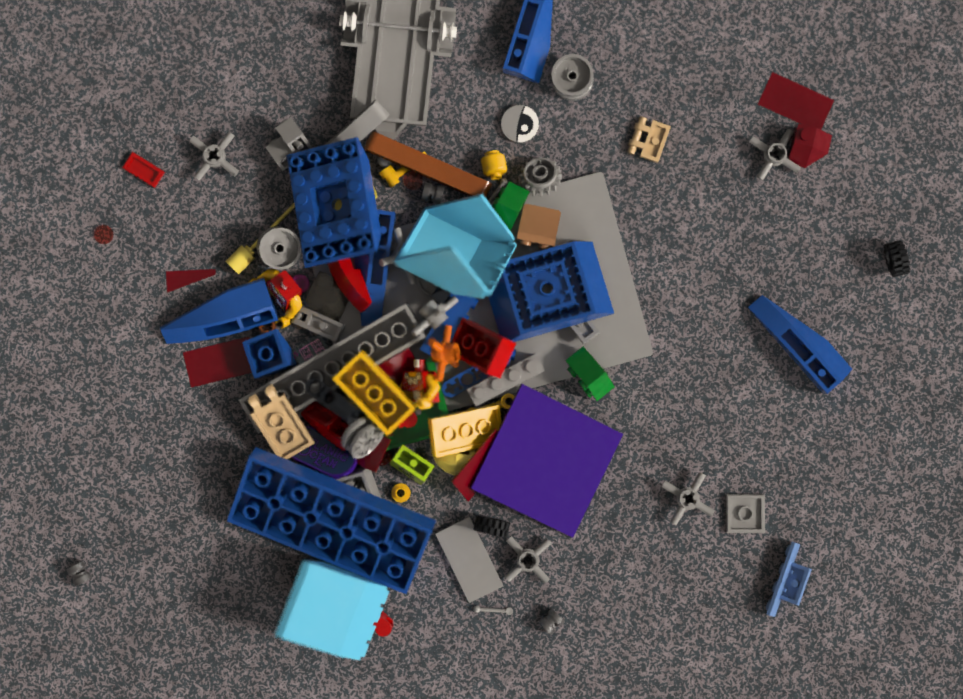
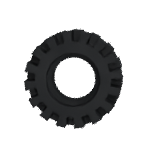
(897, 258)
(491, 526)

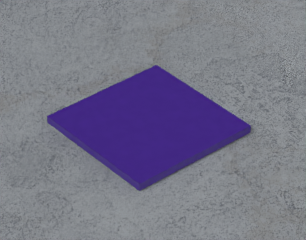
(546, 460)

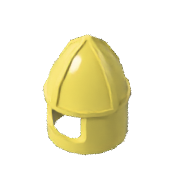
(455, 462)

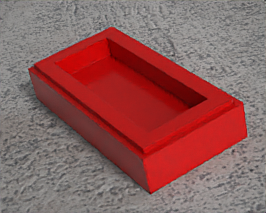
(143, 169)

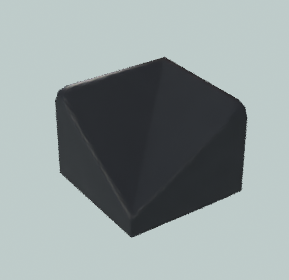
(440, 295)

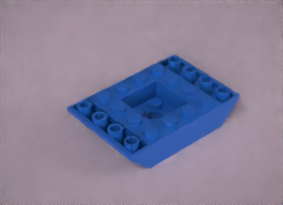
(318, 181)
(576, 296)

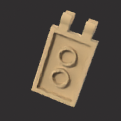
(280, 424)

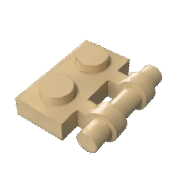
(654, 142)

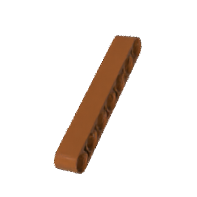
(426, 165)

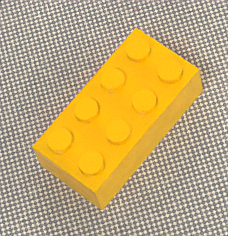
(375, 392)

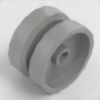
(575, 88)
(270, 240)

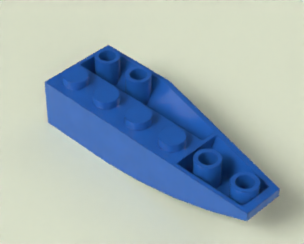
(530, 41)
(374, 274)
(224, 315)
(806, 347)

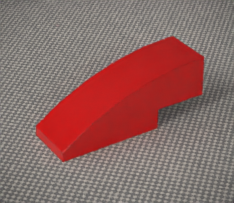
(351, 283)
(326, 423)

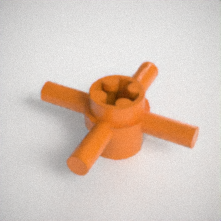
(444, 353)

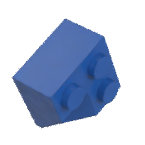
(268, 354)

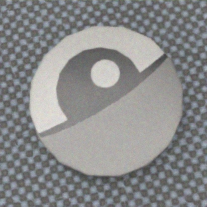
(519, 124)

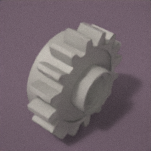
(540, 176)

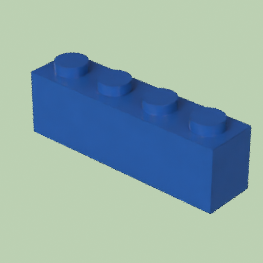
(454, 318)

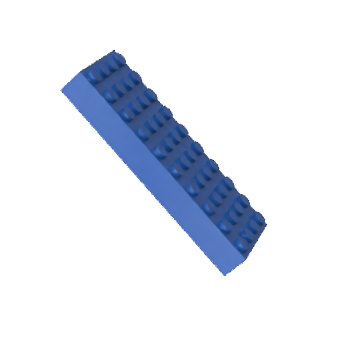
(330, 520)

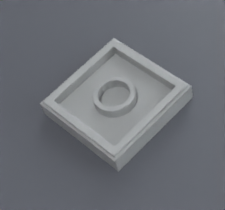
(745, 513)

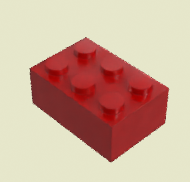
(483, 347)

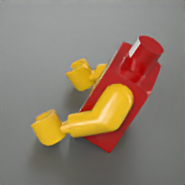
(284, 292)
(421, 385)

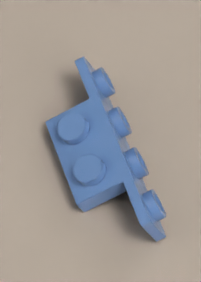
(790, 582)

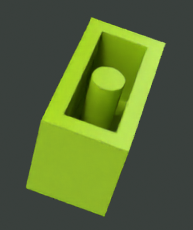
(411, 464)

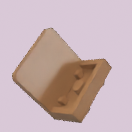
(538, 226)

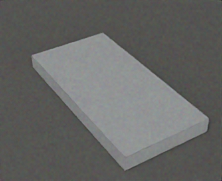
(469, 560)

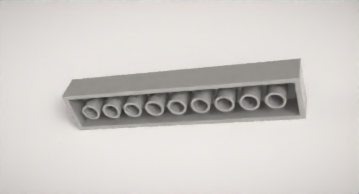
(379, 340)

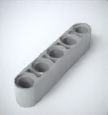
(363, 123)

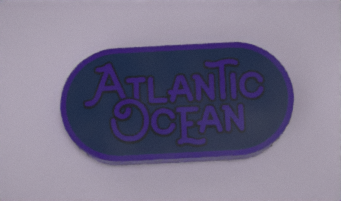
(326, 457)

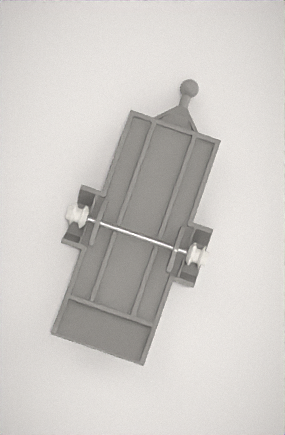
(396, 57)

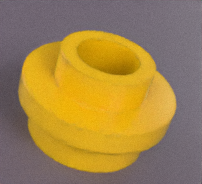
(400, 486)

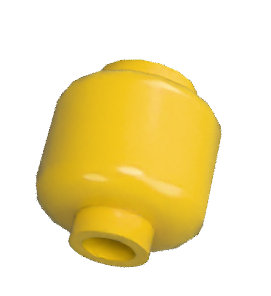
(494, 164)

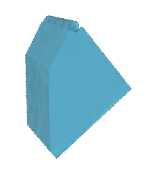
(459, 247)
(332, 610)

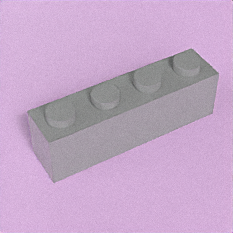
(510, 378)

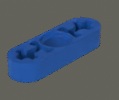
(459, 376)

